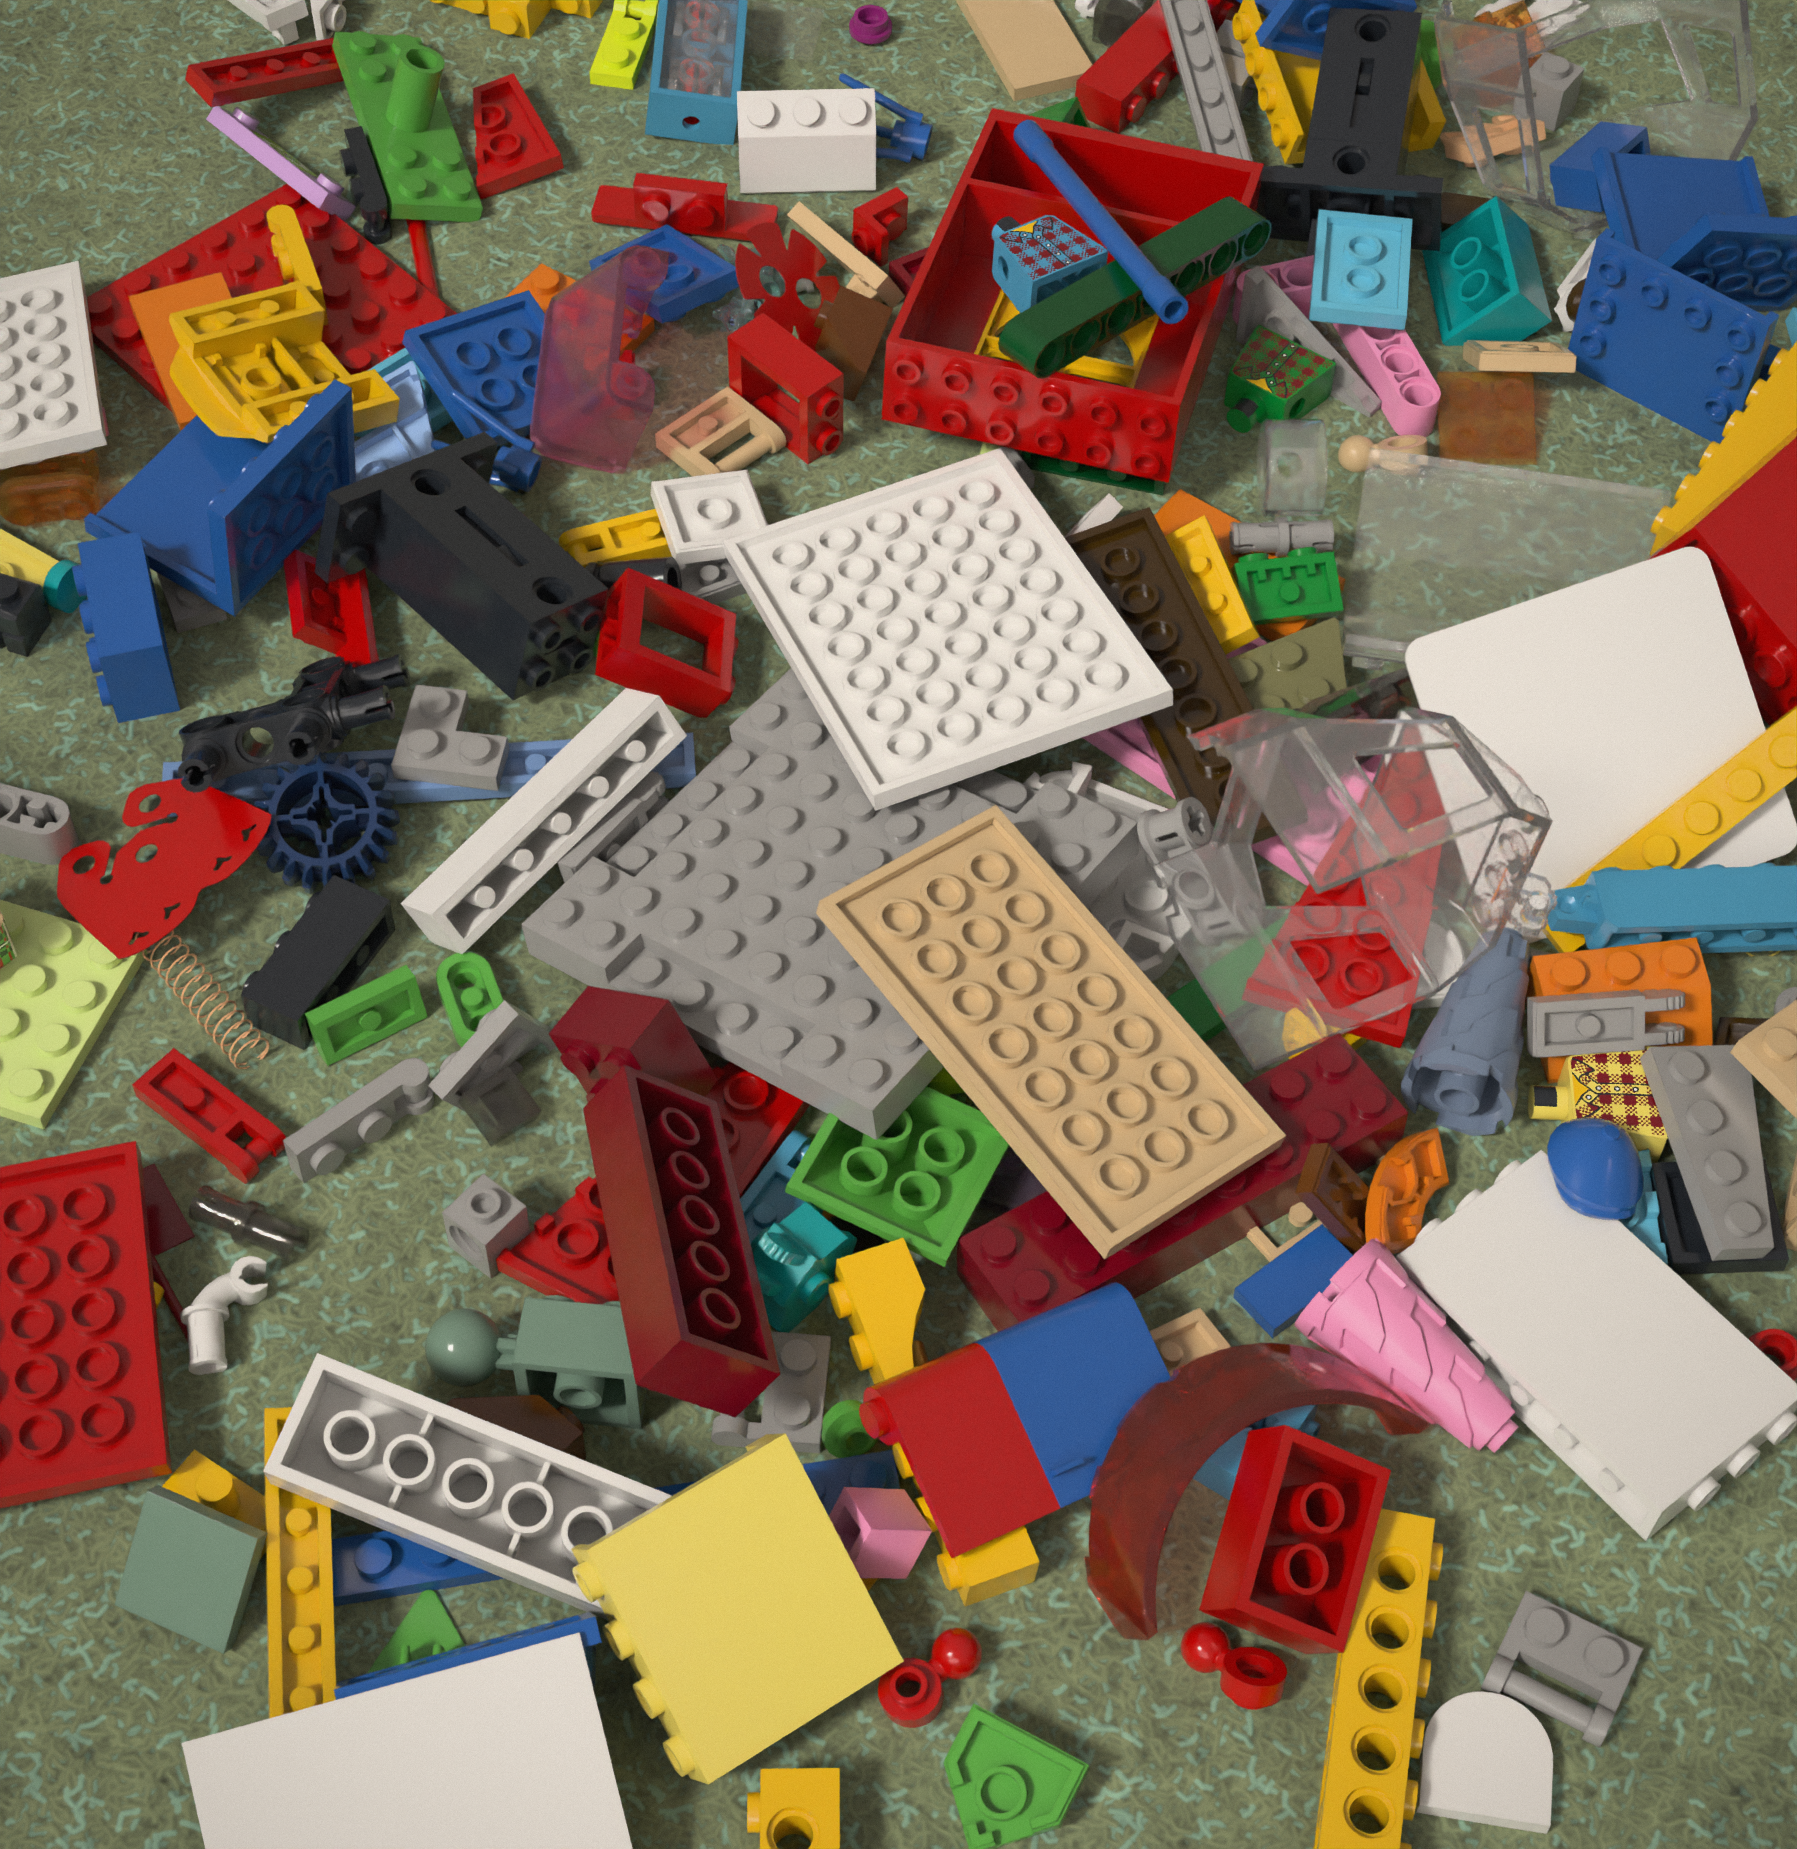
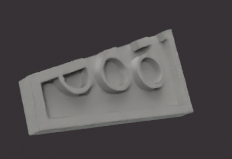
(1715, 1138)

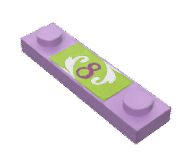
(320, 191)

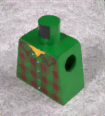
(1275, 381)

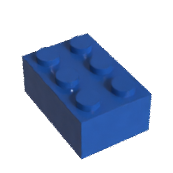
(126, 627)

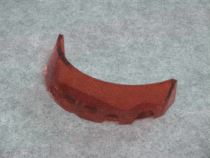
(1174, 1434)

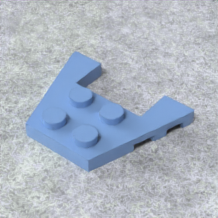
(399, 440)

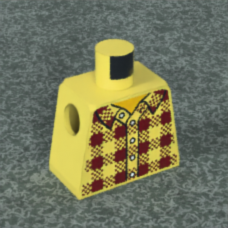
(1606, 1088)

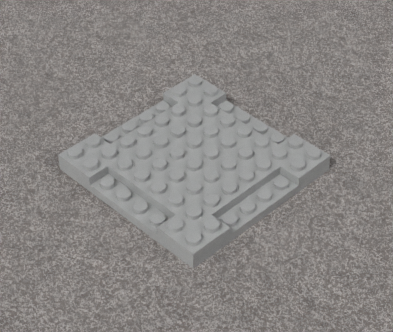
(726, 893)

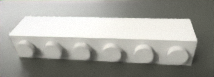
(544, 820)

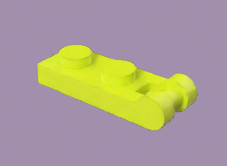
(624, 44)

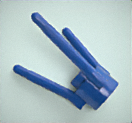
(908, 137)
(514, 466)

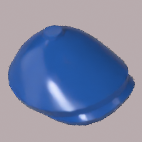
(1596, 1168)

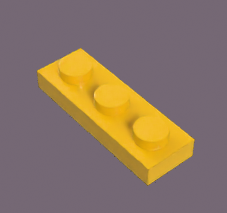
(1213, 583)

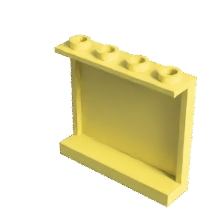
(736, 1610)

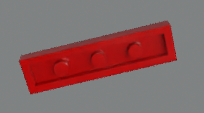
(265, 73)

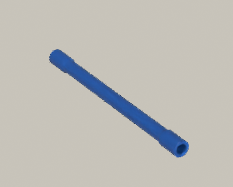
(1156, 289)

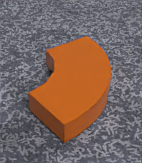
(1403, 1188)

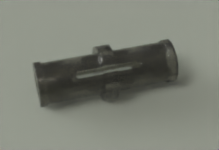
(248, 1223)

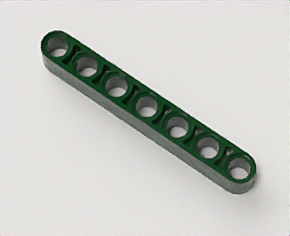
(1111, 303)

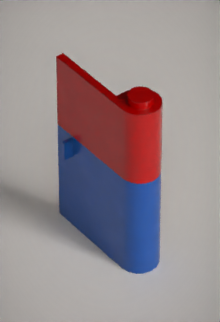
(1018, 1415)

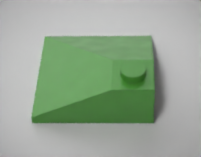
(913, 1180)

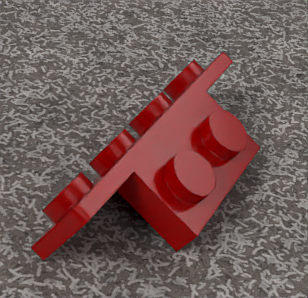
(681, 203)
(330, 614)

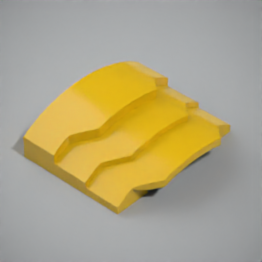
(260, 359)

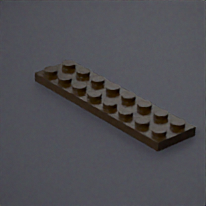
(1159, 607)

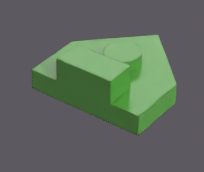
(1008, 1781)

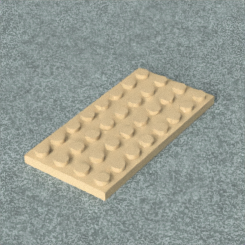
(1050, 1029)

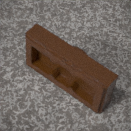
(1334, 1195)

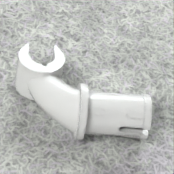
(209, 1312)

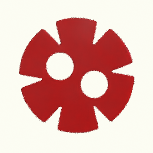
(797, 262)

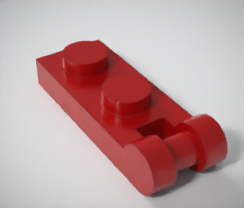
(209, 1114)

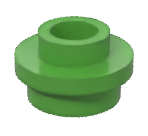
(844, 1431)

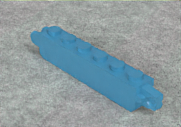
(1716, 903)

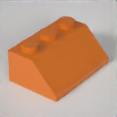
(1630, 967)

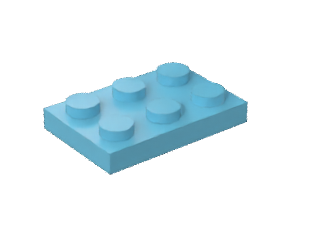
(1361, 269)

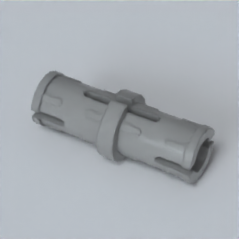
(1280, 536)

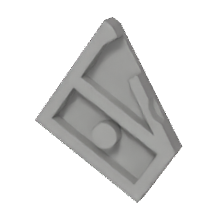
(498, 1042)

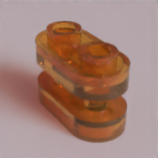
(51, 489)

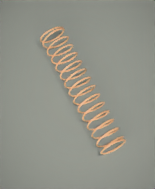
(214, 994)

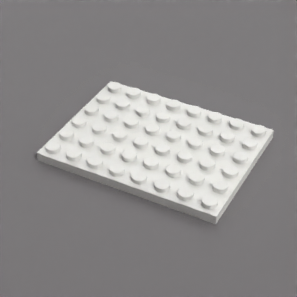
(944, 627)

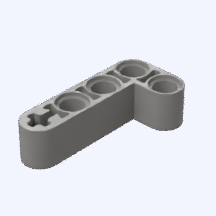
(35, 826)

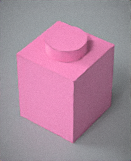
(880, 1530)

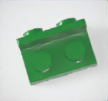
(1289, 587)

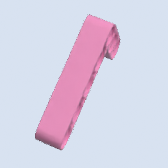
(1381, 354)

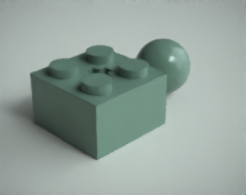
(562, 1352)

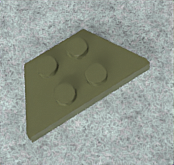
(1293, 668)

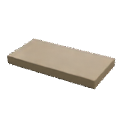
(1027, 44)

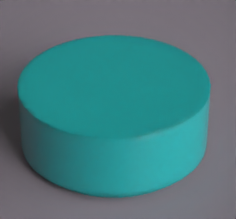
(60, 587)

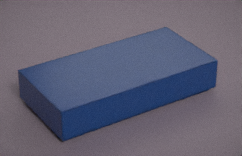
(1290, 1281)

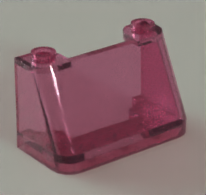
(585, 399)

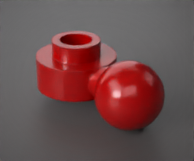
(954, 1656)
(1248, 1674)

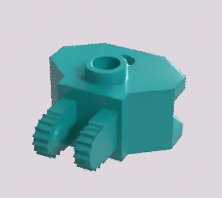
(798, 1264)

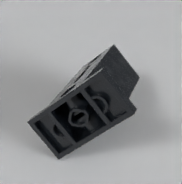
(1359, 133)
(467, 565)

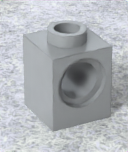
(485, 1223)

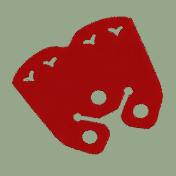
(187, 853)

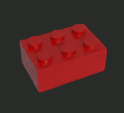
(1295, 1540)

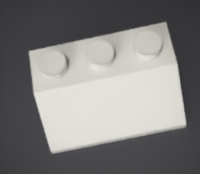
(807, 141)

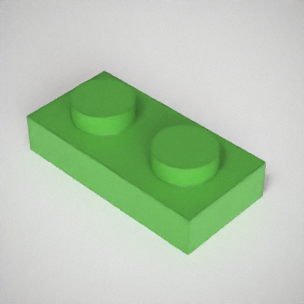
(366, 1015)

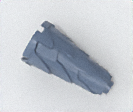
(1475, 1044)

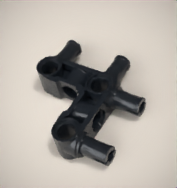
(315, 717)

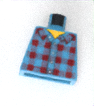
(1041, 258)

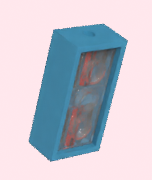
(696, 70)

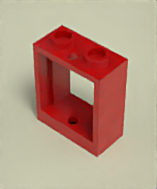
(769, 355)
(645, 670)

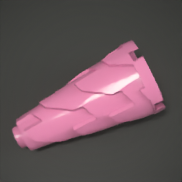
(1402, 1341)

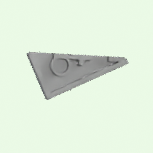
(1270, 307)

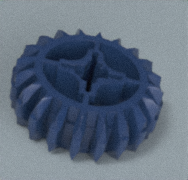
(349, 822)

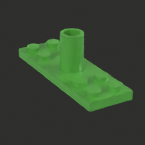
(407, 126)

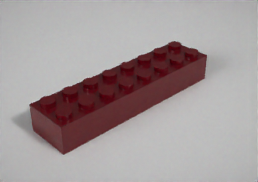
(1042, 1259)

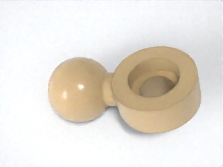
(1354, 449)

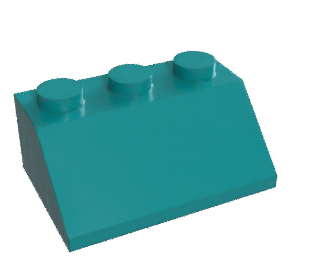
(1487, 278)

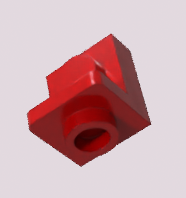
(878, 223)

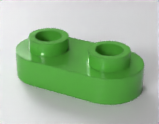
(467, 1006)

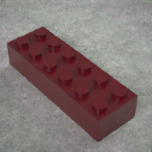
(679, 1244)

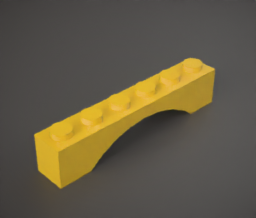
(883, 1304)

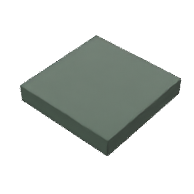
(190, 1568)

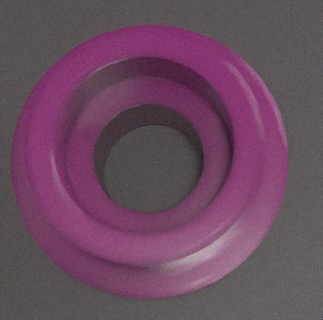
(870, 24)

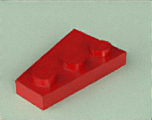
(509, 138)

